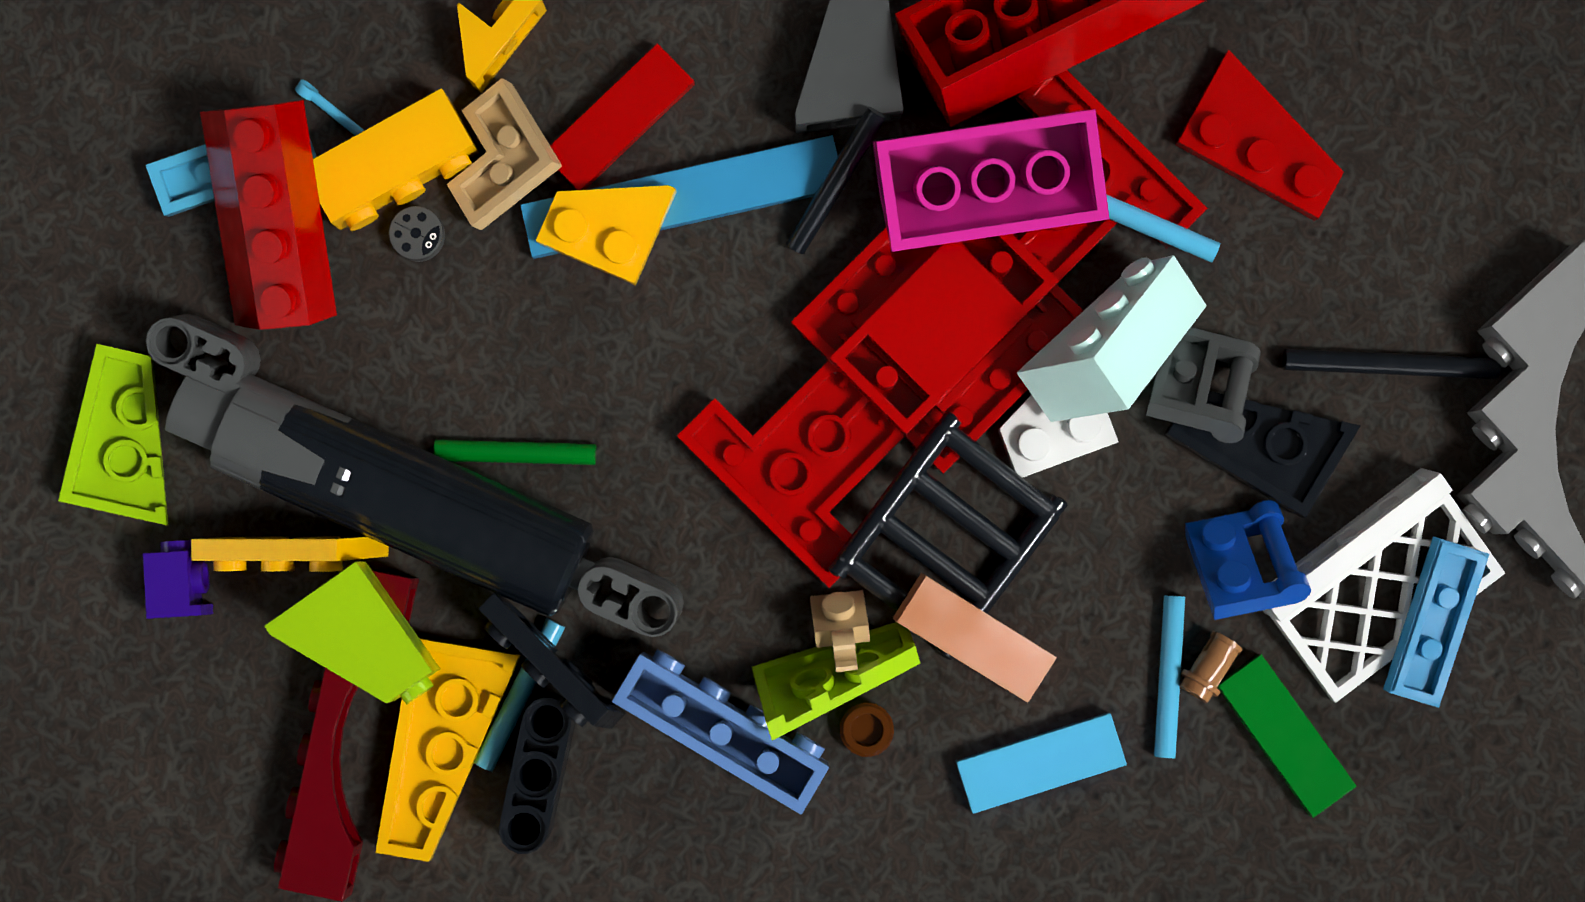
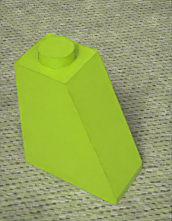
(359, 635)

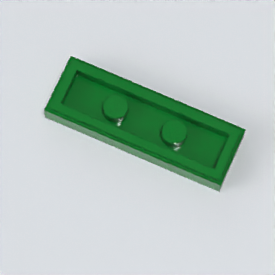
(1286, 735)

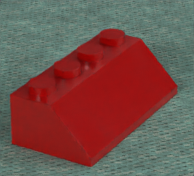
(269, 215)

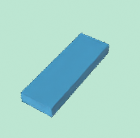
(1436, 622)

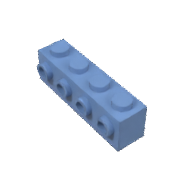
(722, 732)

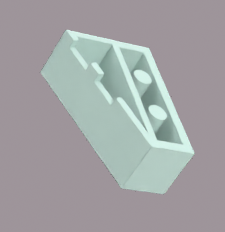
(1115, 343)

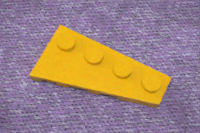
(438, 745)

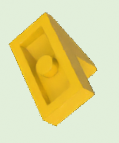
(490, 47)

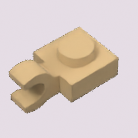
(840, 622)

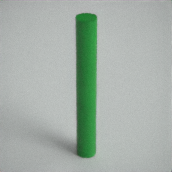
(516, 452)

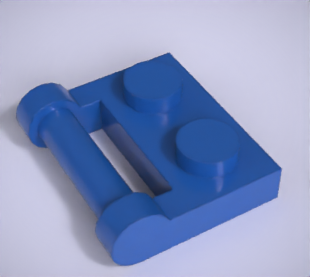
(1229, 567)

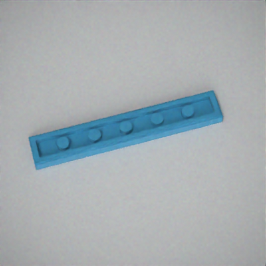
(722, 186)

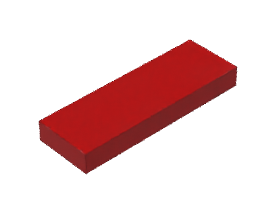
(620, 117)

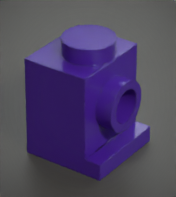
(175, 582)

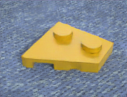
(607, 227)

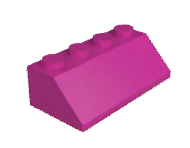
(991, 180)

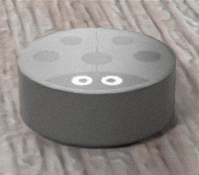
(417, 234)

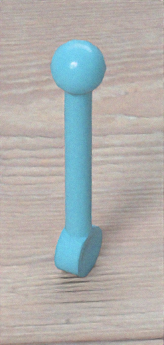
(310, 93)

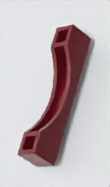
(323, 839)

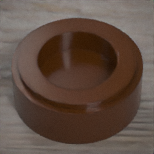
(866, 729)

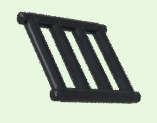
(915, 476)

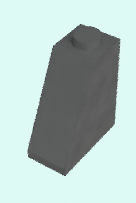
(851, 68)

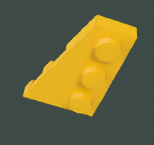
(279, 553)

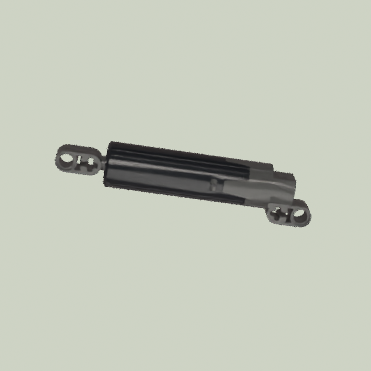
(390, 486)

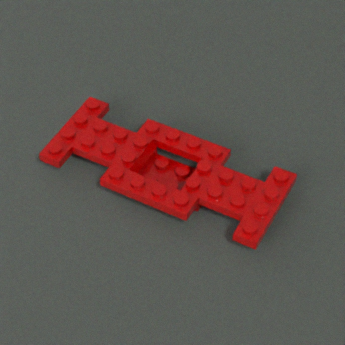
(918, 340)

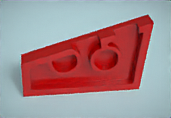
(1258, 141)

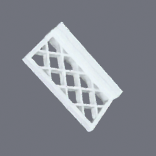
(1351, 548)

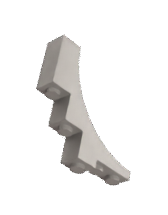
(1520, 415)

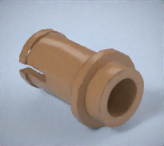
(1210, 667)

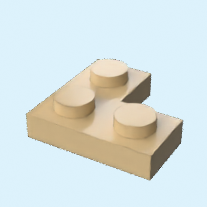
(514, 159)

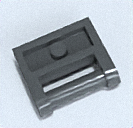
(1185, 382)

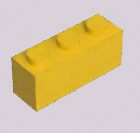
(392, 161)

